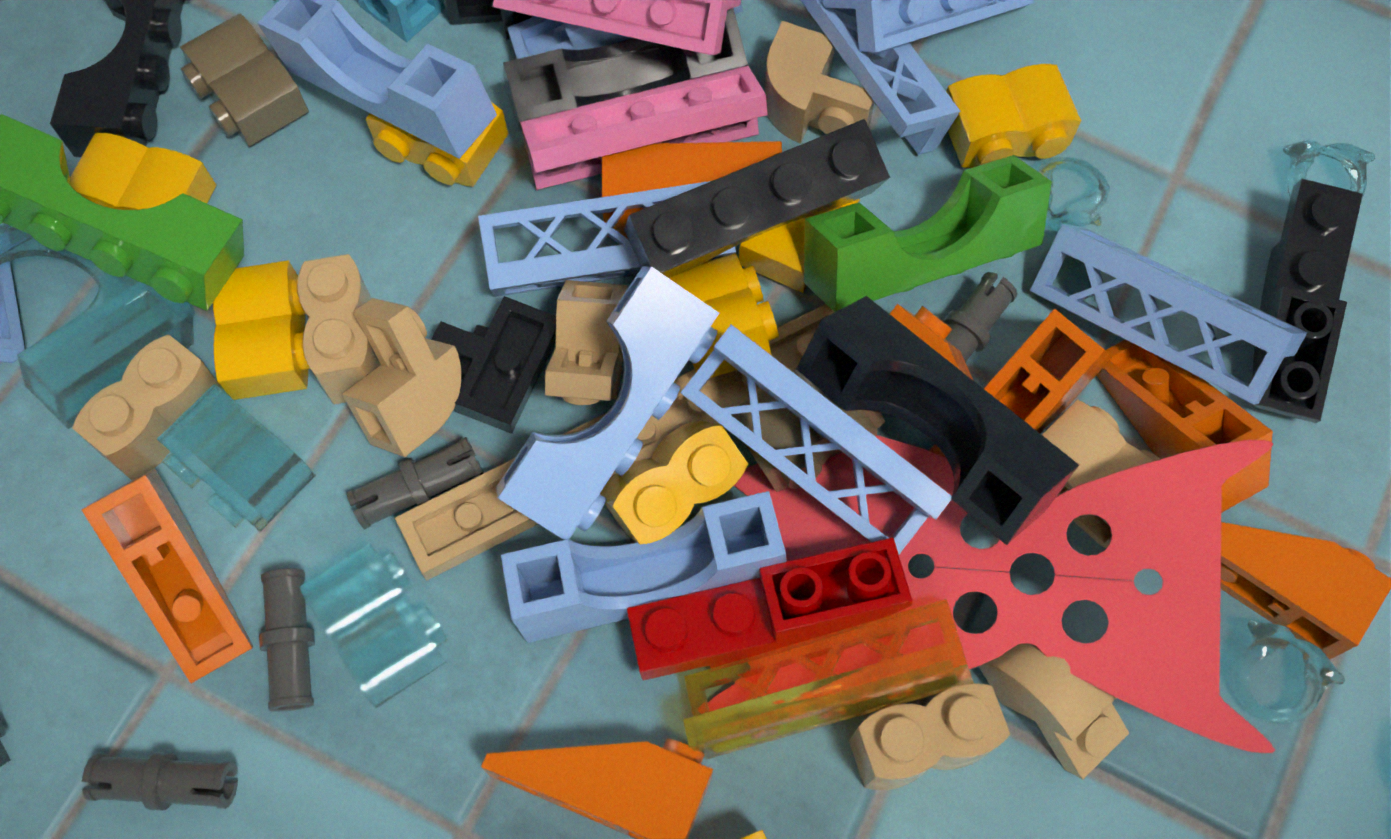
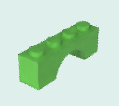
(987, 218)
(175, 247)

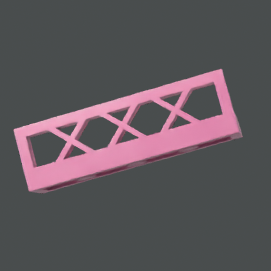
(675, 23)
(691, 111)

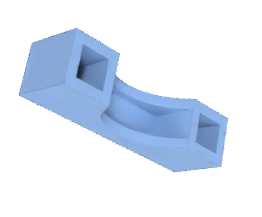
(425, 96)
(561, 476)
(584, 586)

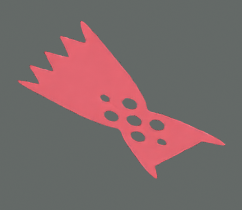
(1156, 647)

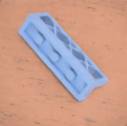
(897, 22)
(893, 79)
(587, 265)
(1183, 294)
(828, 421)

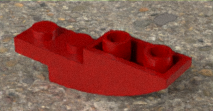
(770, 612)

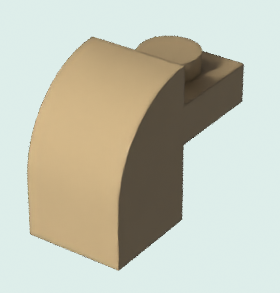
(801, 86)
(586, 353)
(413, 386)
(1069, 711)

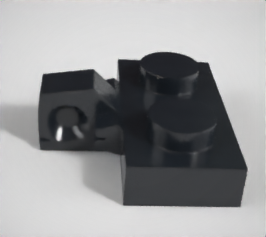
(501, 361)

